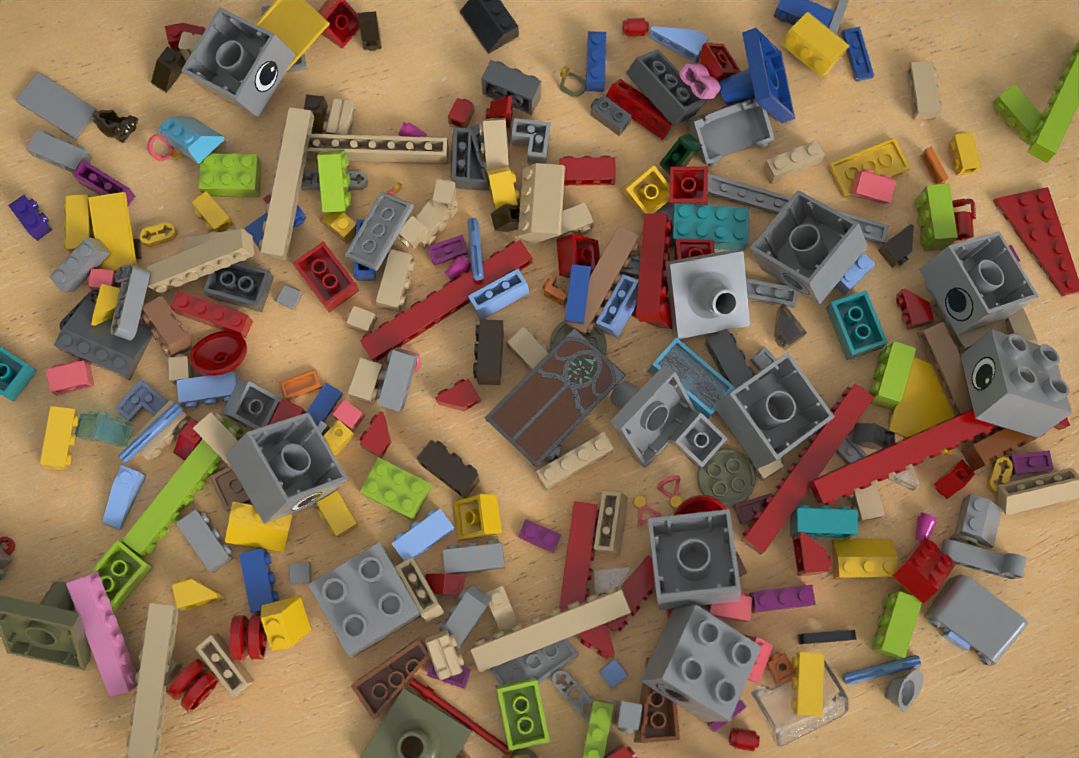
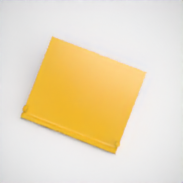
(294, 24)
(921, 403)

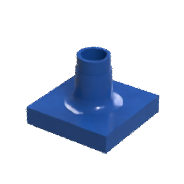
(763, 79)

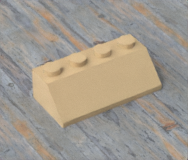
(541, 202)

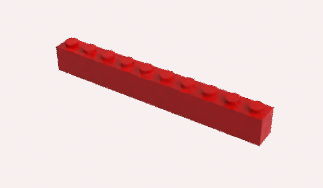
(443, 303)
(898, 456)
(808, 467)

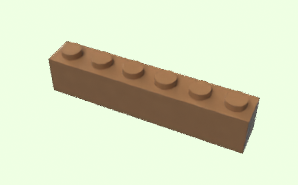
(606, 275)
(947, 366)

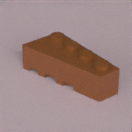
(994, 446)
(657, 718)

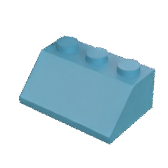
(190, 137)

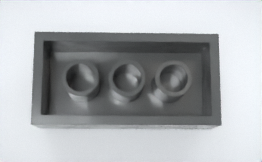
(664, 87)

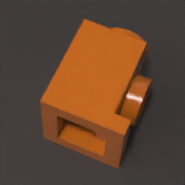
(773, 665)

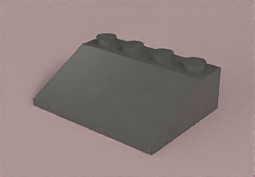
(98, 345)

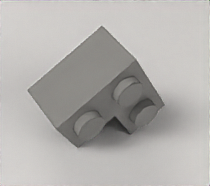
(532, 134)

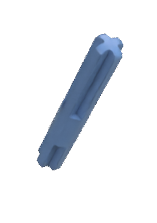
(475, 249)
(153, 430)
(881, 670)

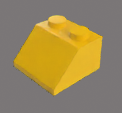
(647, 190)
(477, 516)
(194, 594)
(285, 622)

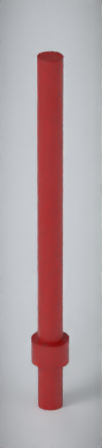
(428, 693)

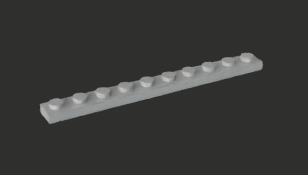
(774, 203)
(756, 289)

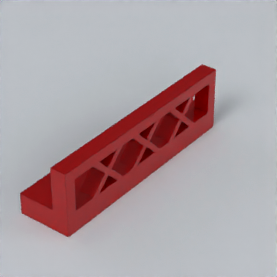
(640, 108)

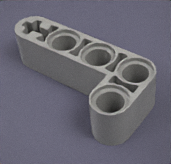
(130, 300)
(1003, 565)

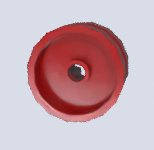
(247, 638)
(193, 685)

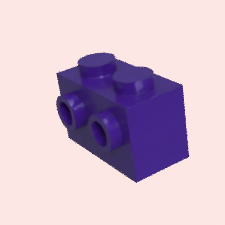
(29, 216)

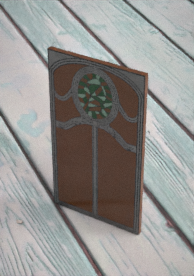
(555, 397)

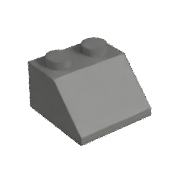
(979, 519)

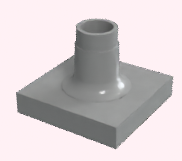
(695, 286)
(650, 413)

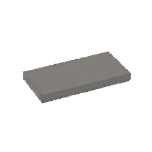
(56, 105)
(379, 231)
(536, 664)

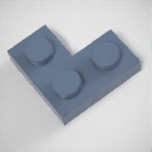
(140, 397)

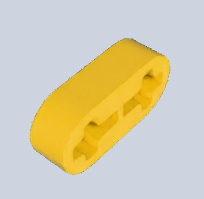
(158, 234)
(995, 473)

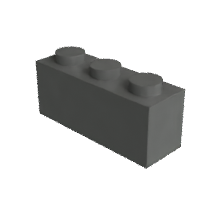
(728, 358)

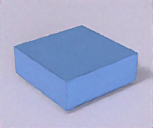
(613, 673)

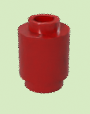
(635, 27)
(744, 739)

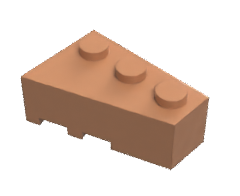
(166, 327)

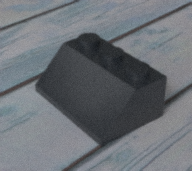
(490, 23)

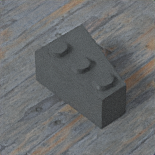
(466, 164)

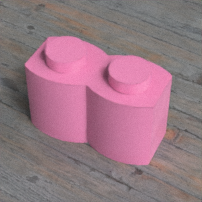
(700, 81)

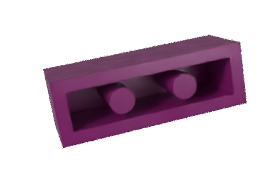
(100, 182)
(782, 598)

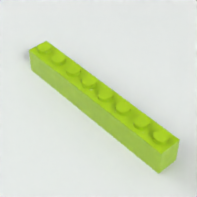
(1059, 113)
(175, 496)

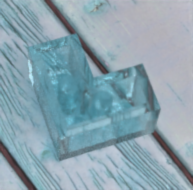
(102, 428)

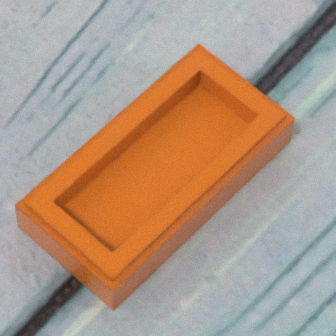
(934, 166)
(300, 385)

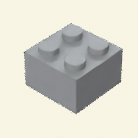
(250, 405)
(697, 438)

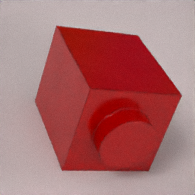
(461, 113)

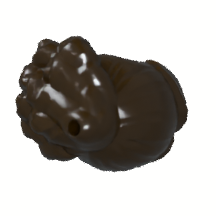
(114, 126)

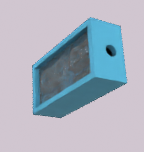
(697, 377)

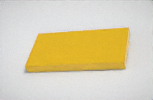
(881, 158)
(113, 229)

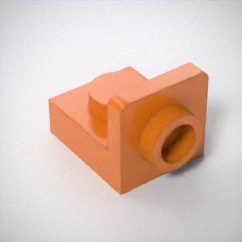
(556, 294)

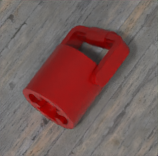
(964, 219)

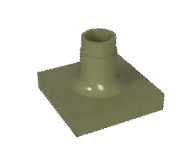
(45, 629)
(414, 716)

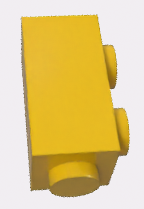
(964, 153)
(211, 212)
(338, 437)

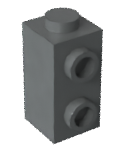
(610, 115)

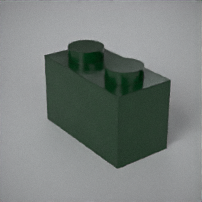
(681, 152)

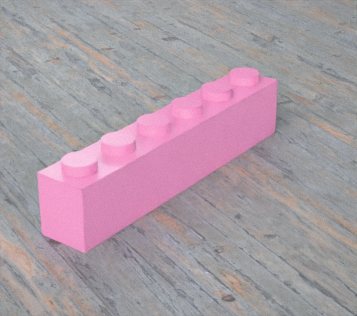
(103, 633)

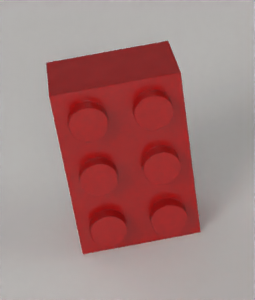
(326, 276)
(924, 570)

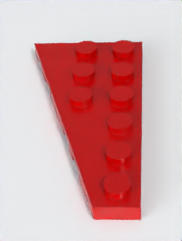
(1040, 230)

